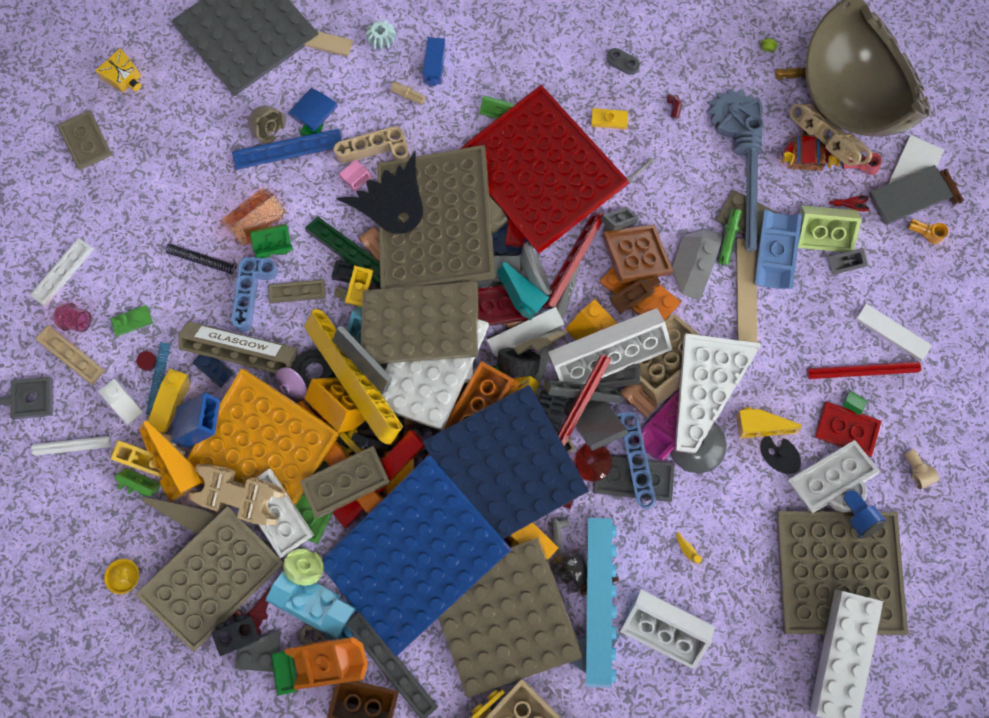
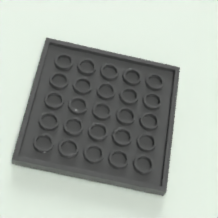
(244, 37)

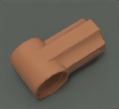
(371, 241)
(638, 399)

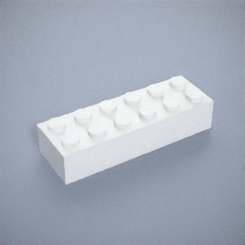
(623, 343)
(846, 656)

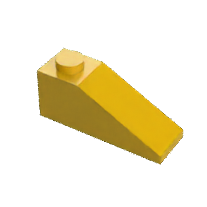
(170, 395)
(761, 423)
(133, 456)

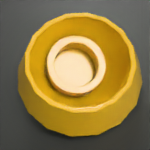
(121, 576)

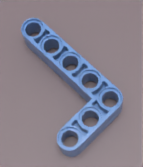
(632, 452)

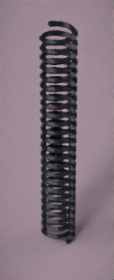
(204, 257)

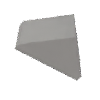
(848, 261)

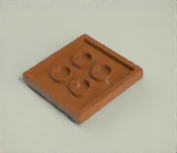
(637, 253)

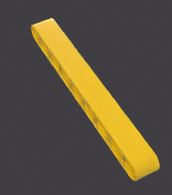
(360, 389)

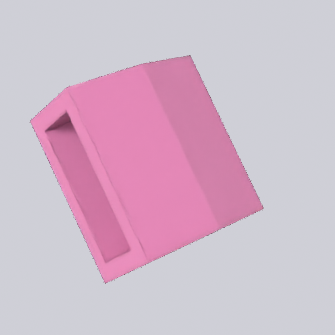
(355, 175)

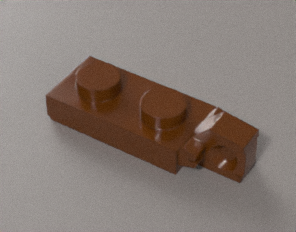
(634, 294)

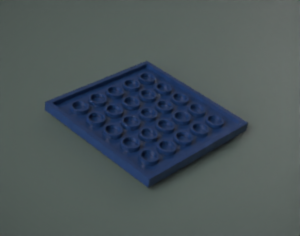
(508, 462)

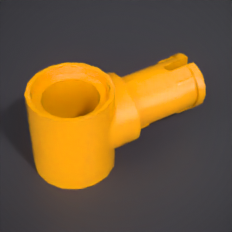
(928, 230)

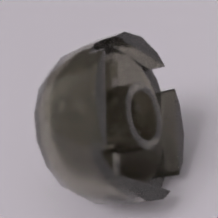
(570, 570)

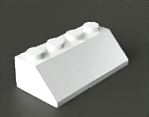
(668, 629)

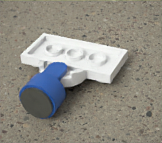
(840, 483)

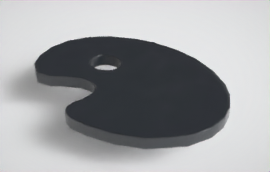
(785, 458)

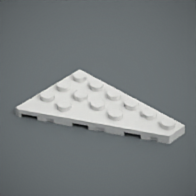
(708, 377)

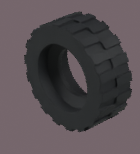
(307, 358)
(520, 365)

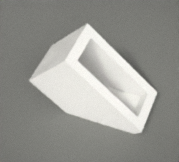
(120, 401)

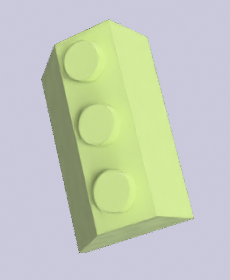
(828, 228)

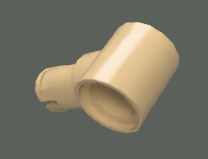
(922, 474)

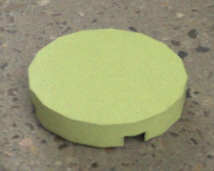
(303, 567)

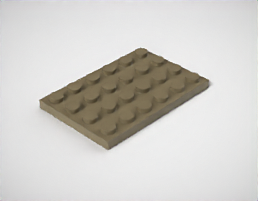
(420, 322)
(209, 578)

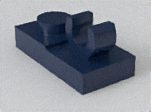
(213, 369)

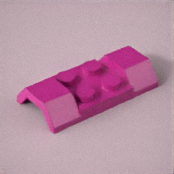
(660, 431)

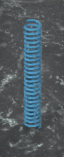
(158, 379)

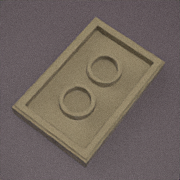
(84, 140)

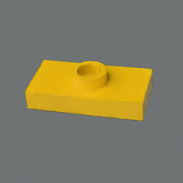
(609, 118)

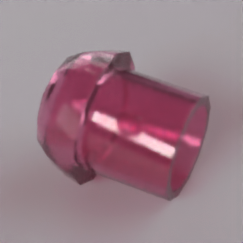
(69, 317)

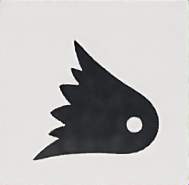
(391, 198)

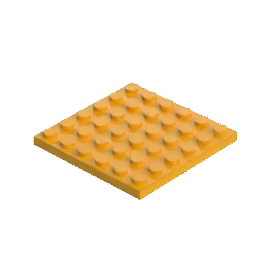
(263, 432)

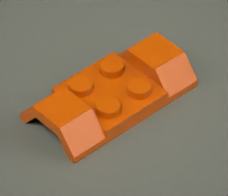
(328, 662)

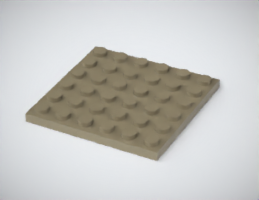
(827, 554)
(510, 623)

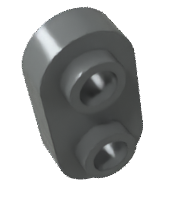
(622, 62)

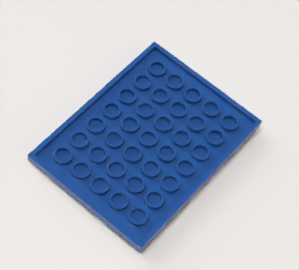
(414, 555)

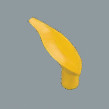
(688, 549)

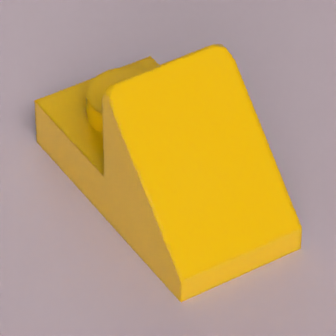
(360, 281)

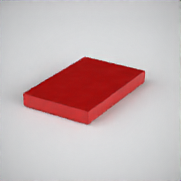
(842, 426)

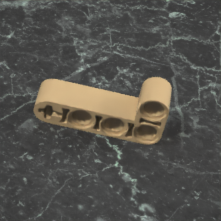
(370, 149)

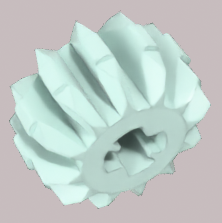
(387, 34)

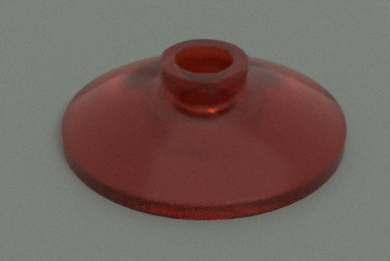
(599, 468)

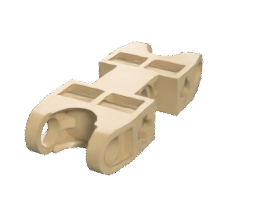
(841, 144)
(249, 497)

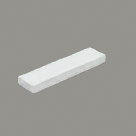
(61, 272)
(527, 330)
(893, 332)

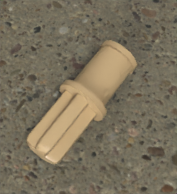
(407, 93)

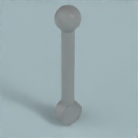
(650, 161)

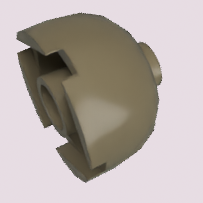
(265, 120)

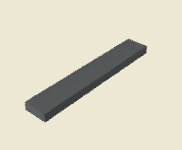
(392, 667)

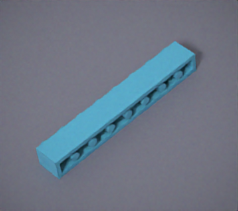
(599, 604)

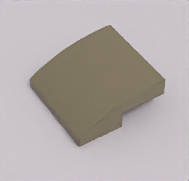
(540, 341)

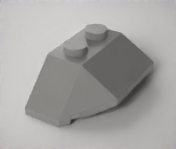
(695, 261)

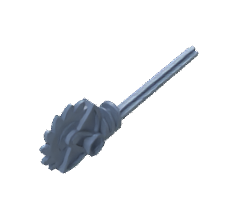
(735, 118)

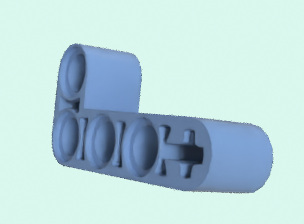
(249, 294)

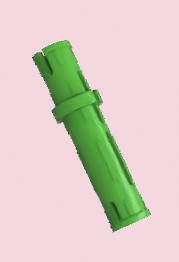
(729, 237)

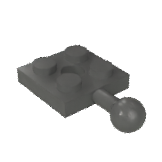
(21, 389)

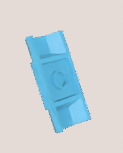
(312, 605)

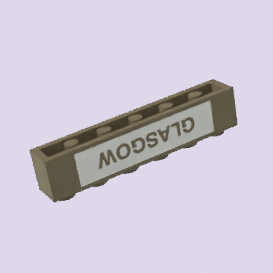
(235, 347)

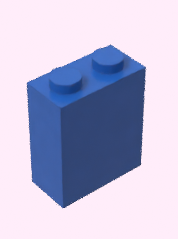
(195, 420)

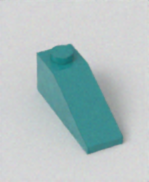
(523, 293)

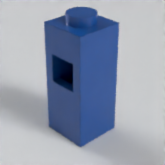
(434, 61)

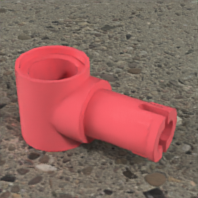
(871, 170)

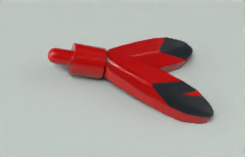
(854, 203)

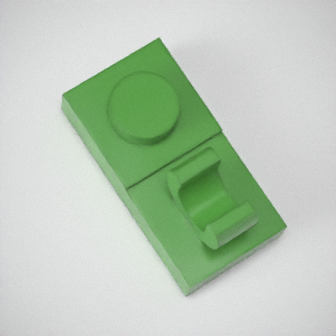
(494, 107)
(131, 320)
(137, 482)

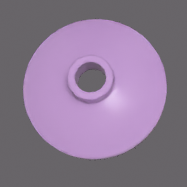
(291, 384)

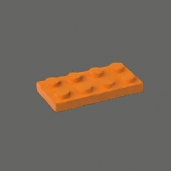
(661, 299)

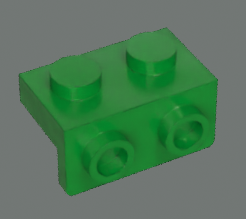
(270, 241)

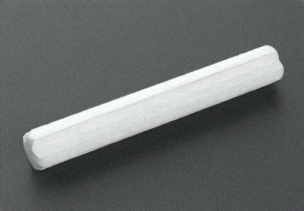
(71, 445)

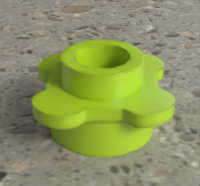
(769, 45)

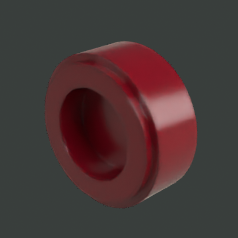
(146, 361)

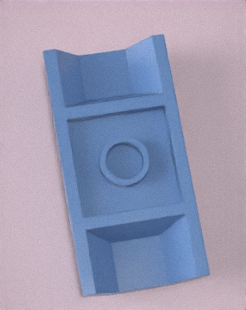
(777, 250)

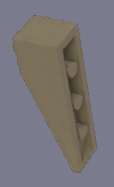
(189, 517)

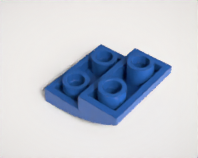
(313, 109)

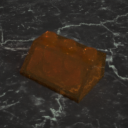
(253, 214)

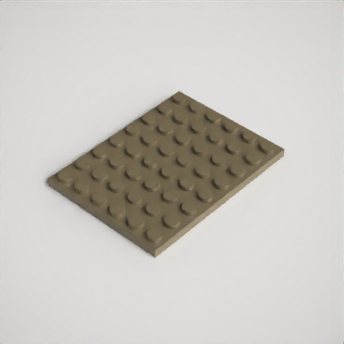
(455, 230)

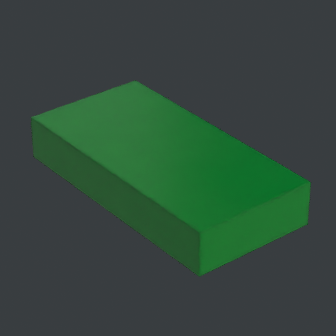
(283, 673)

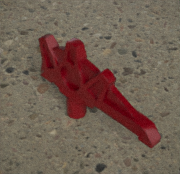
(258, 613)

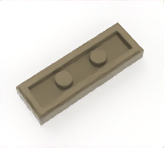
(296, 291)

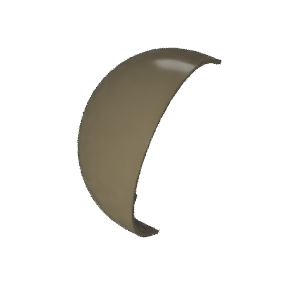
(862, 75)

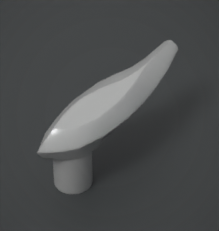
(556, 532)

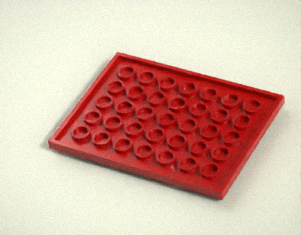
(545, 169)

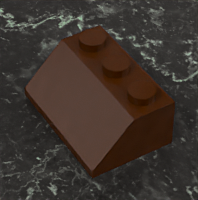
(362, 701)

